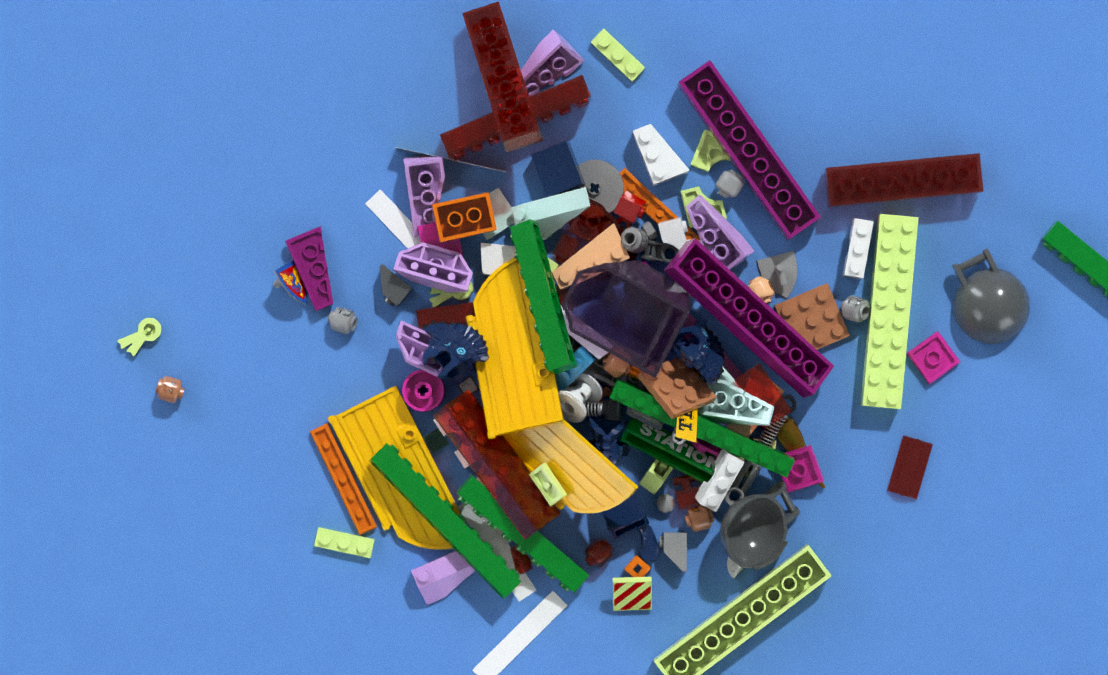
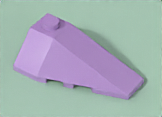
(549, 62)
(424, 185)
(718, 234)
(441, 576)

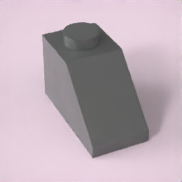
(393, 287)

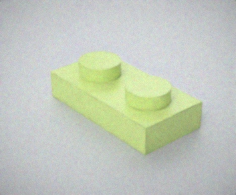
(548, 484)

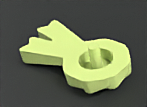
(444, 296)
(148, 330)

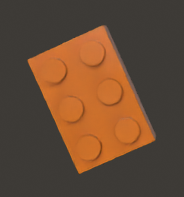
(464, 217)

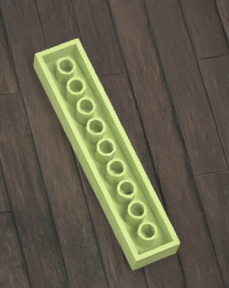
(889, 311)
(744, 615)

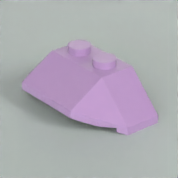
(434, 268)
(413, 344)

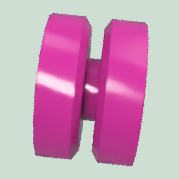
(417, 400)

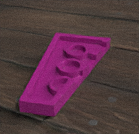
(311, 264)

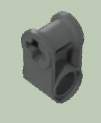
(658, 251)

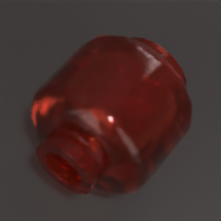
(598, 553)

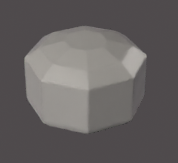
(649, 230)
(665, 503)

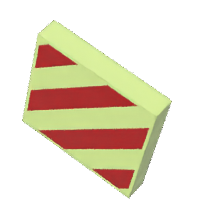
(632, 593)

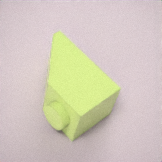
(655, 476)

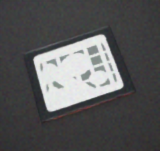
(468, 384)

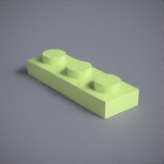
(617, 55)
(344, 542)

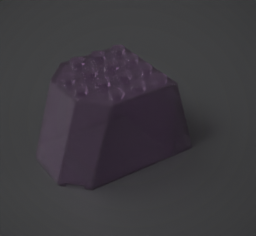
(627, 311)

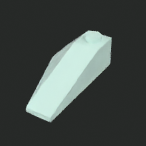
(553, 211)
(736, 406)

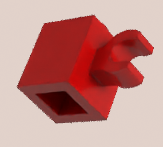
(630, 208)

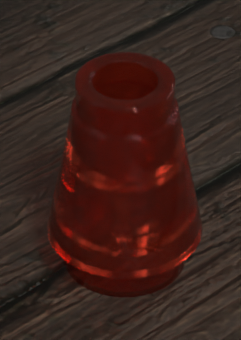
(521, 562)

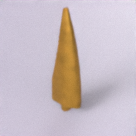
(791, 437)

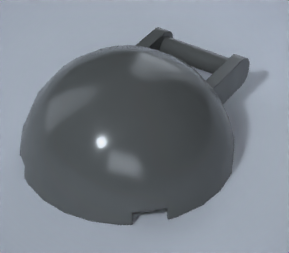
(990, 302)
(757, 527)

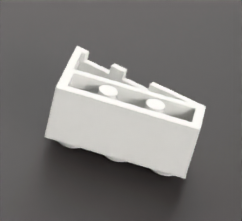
(658, 156)

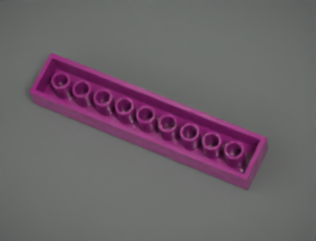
(748, 150)
(749, 318)

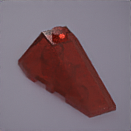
(592, 223)

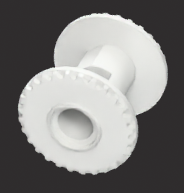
(581, 390)

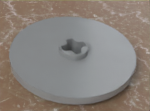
(609, 180)

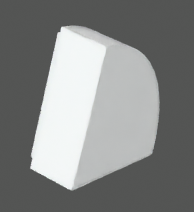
(733, 568)

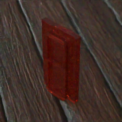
(761, 386)
(909, 467)

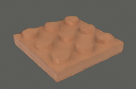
(814, 316)
(678, 388)

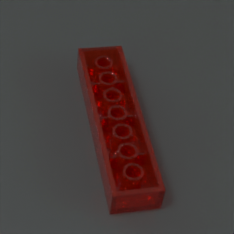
(502, 77)
(546, 104)
(903, 180)
(495, 465)

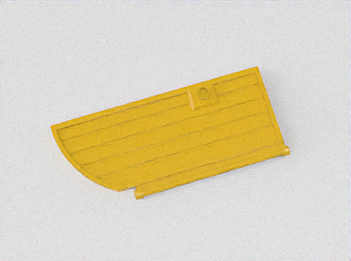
(513, 381)
(362, 434)
(584, 473)

